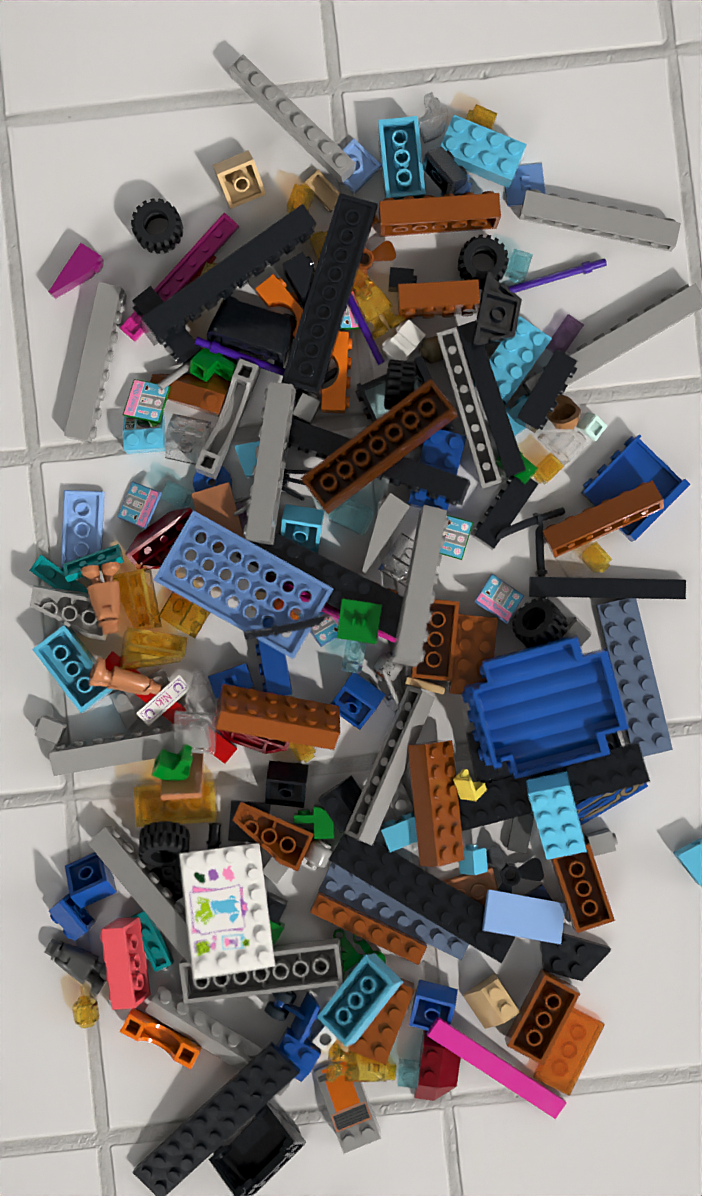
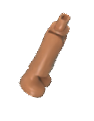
(105, 595)
(121, 679)

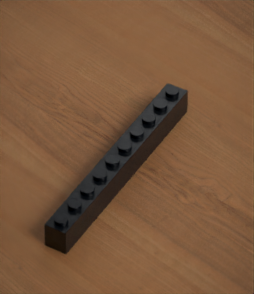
(405, 471)

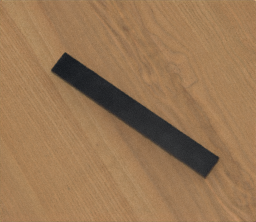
(491, 402)
(607, 588)

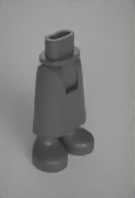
(78, 964)

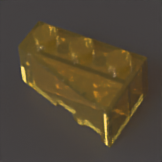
(139, 598)
(150, 648)

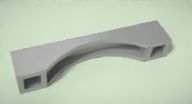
(239, 393)

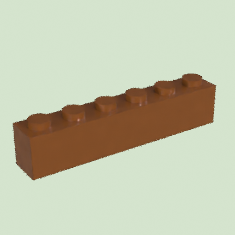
(603, 519)
(368, 928)

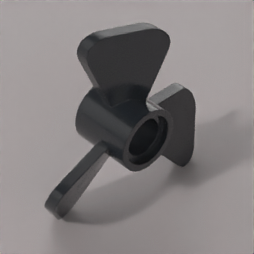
(529, 870)

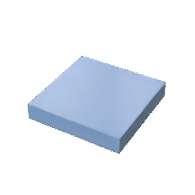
(365, 165)

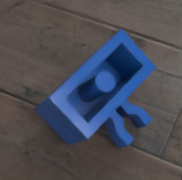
(236, 676)

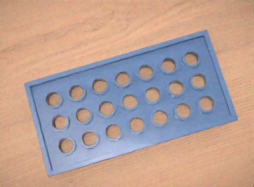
(229, 588)

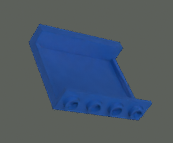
(627, 471)

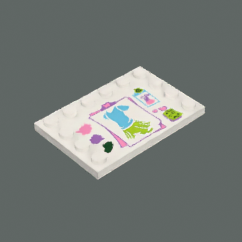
(226, 910)

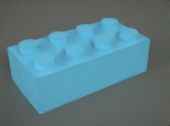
(483, 151)
(401, 158)
(516, 357)
(71, 666)
(556, 815)
(359, 999)

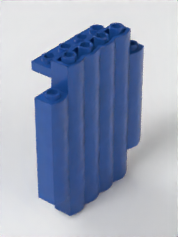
(545, 707)

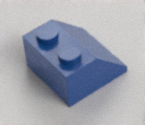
(357, 700)
(89, 880)
(71, 918)
(432, 1002)
(302, 1055)

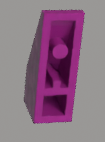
(79, 269)

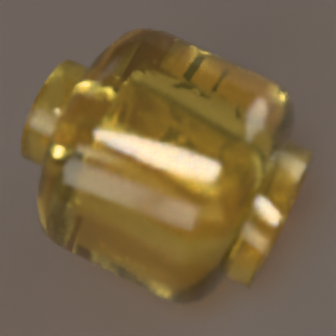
(85, 1012)

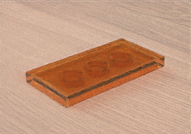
(570, 1052)

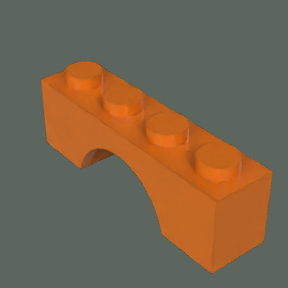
(274, 294)
(334, 397)
(146, 1028)

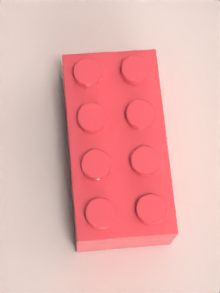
(125, 963)

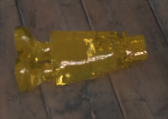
(373, 304)
(357, 1067)

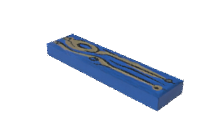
(594, 806)

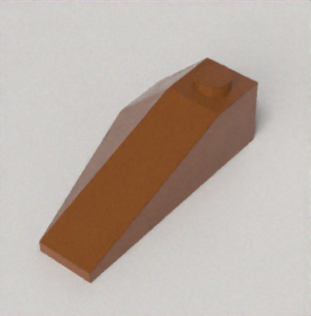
(196, 393)
(279, 837)

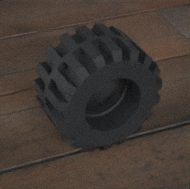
(149, 212)
(485, 246)
(399, 382)
(538, 613)
(163, 842)

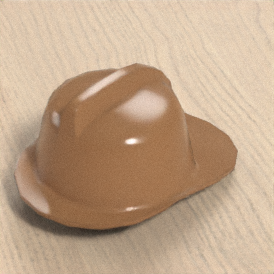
(565, 413)

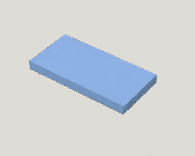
(82, 524)
(523, 917)

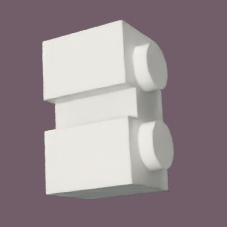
(404, 342)

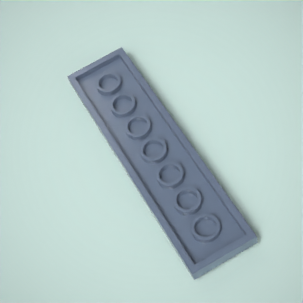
(634, 675)
(367, 899)

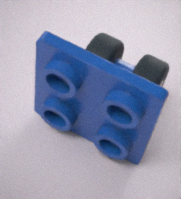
(304, 1014)

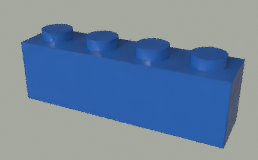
(273, 666)

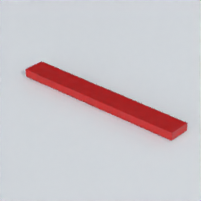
(224, 748)

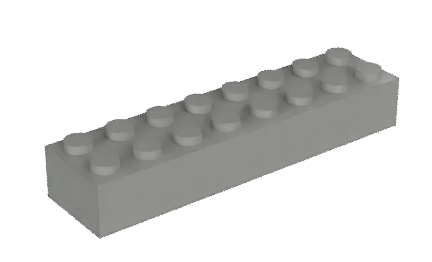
(295, 968)

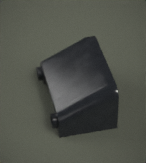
(253, 329)
(257, 1152)

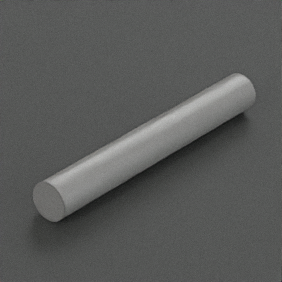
(174, 375)

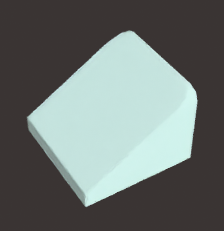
(591, 426)

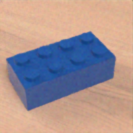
(443, 452)

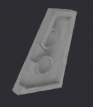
(129, 704)

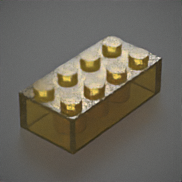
(151, 808)

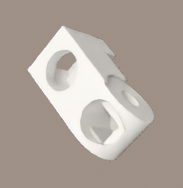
(323, 1038)

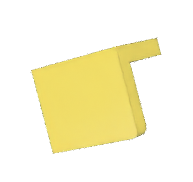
(466, 788)

